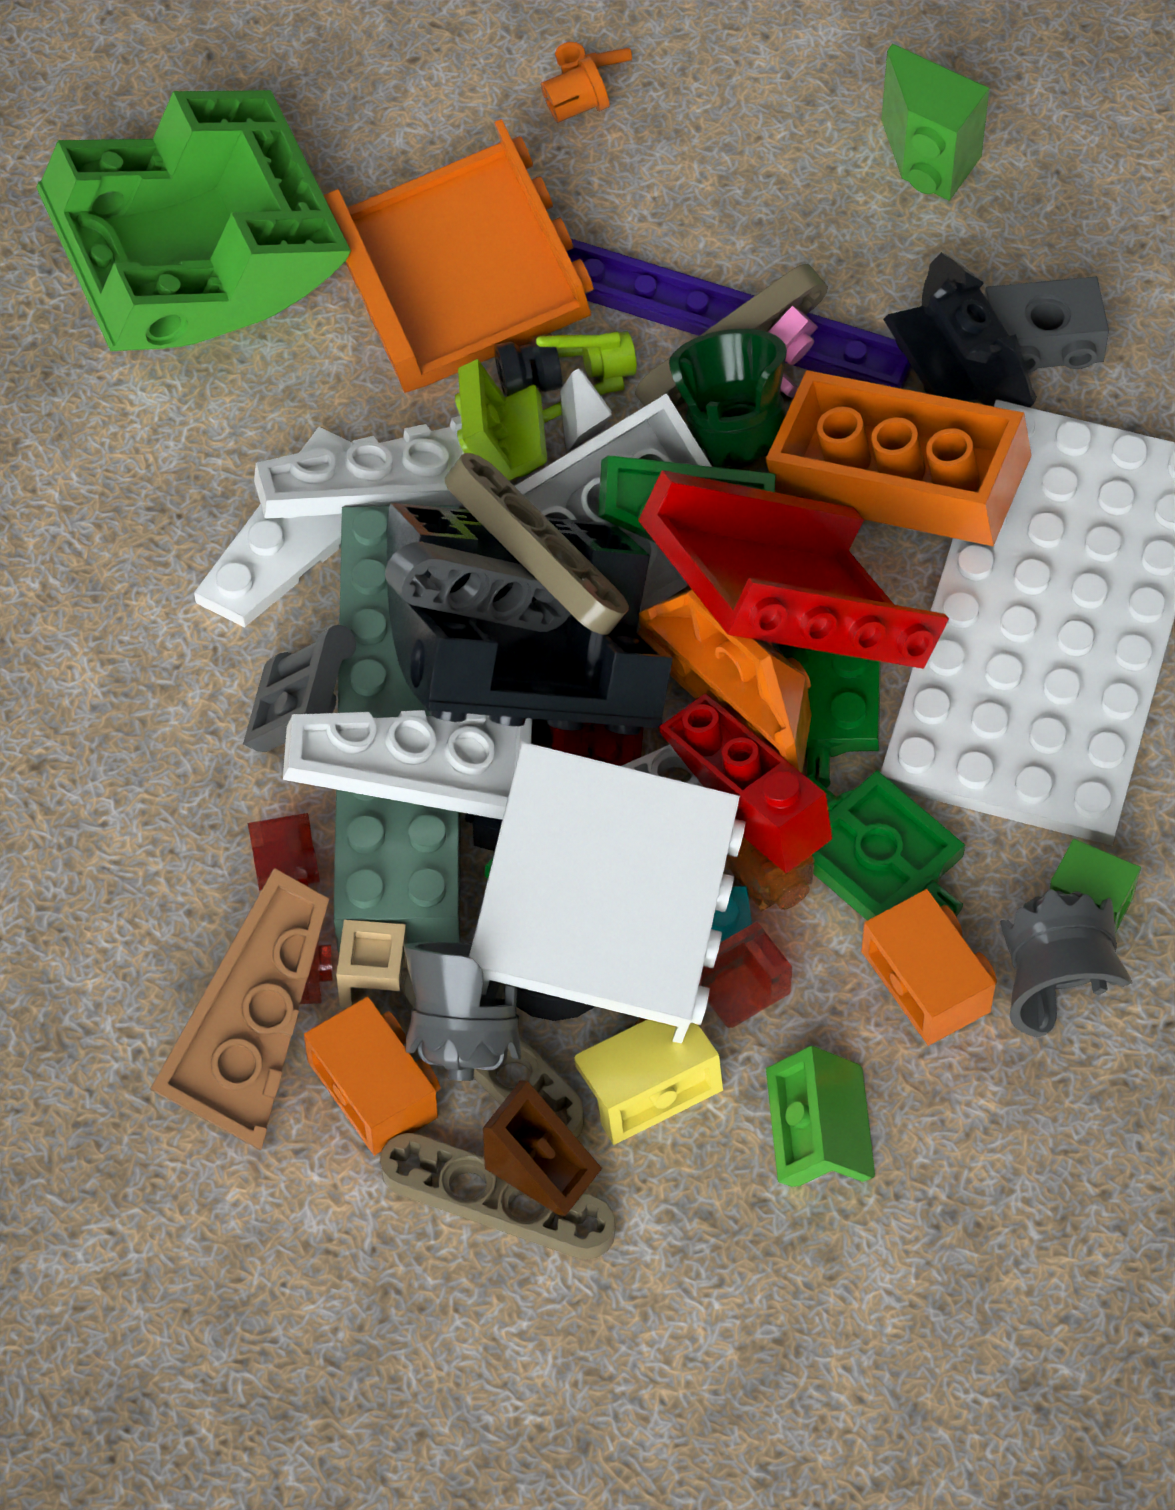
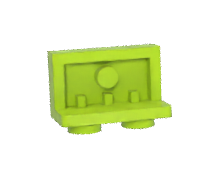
(500, 427)

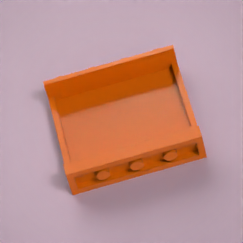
(462, 262)

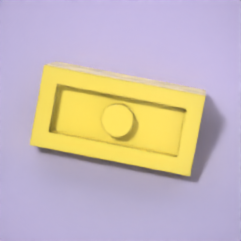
(647, 1076)

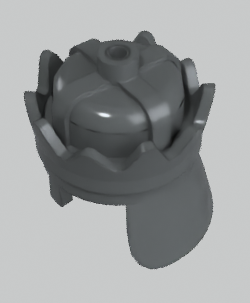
(1059, 945)
(451, 1016)

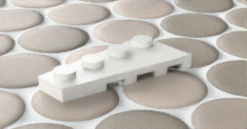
(363, 476)
(271, 554)
(408, 758)

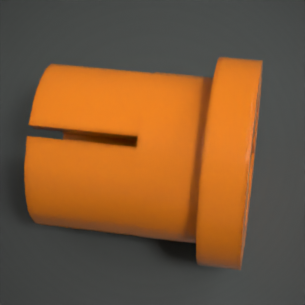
(575, 91)

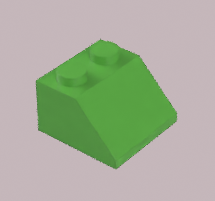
(932, 122)

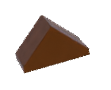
(537, 1151)

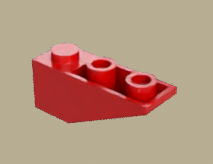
(780, 805)

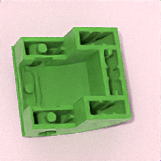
(192, 226)

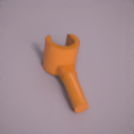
(573, 52)

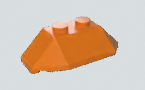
(736, 672)

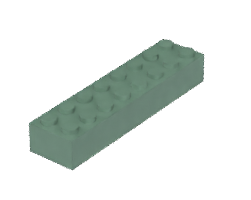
(390, 855)

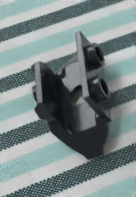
(960, 342)

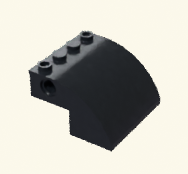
(518, 673)

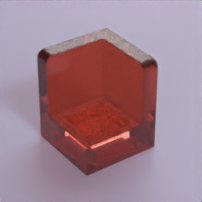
(746, 976)

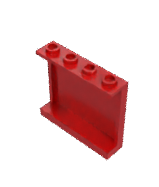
(783, 570)

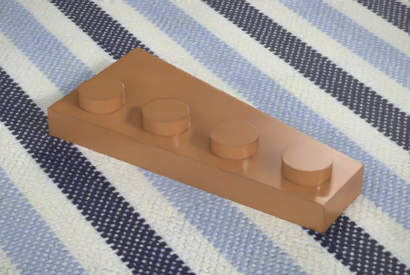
(240, 1030)

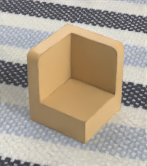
(370, 958)

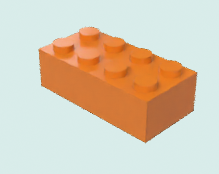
(901, 456)

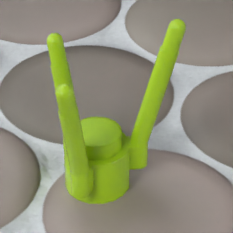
(604, 355)

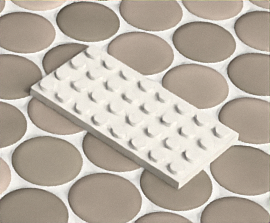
(1050, 638)

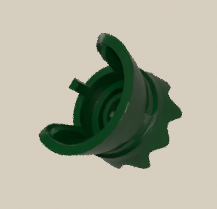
(732, 392)

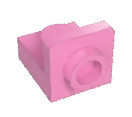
(795, 331)

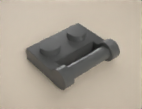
(297, 685)

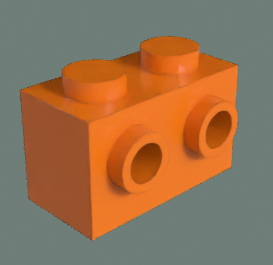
(929, 966)
(371, 1075)

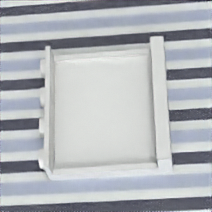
(607, 887)

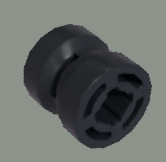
(515, 367)

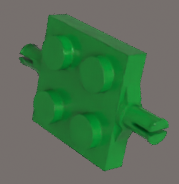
(842, 706)
(884, 848)

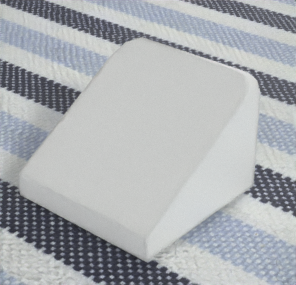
(582, 410)

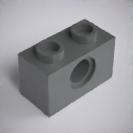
(1054, 321)

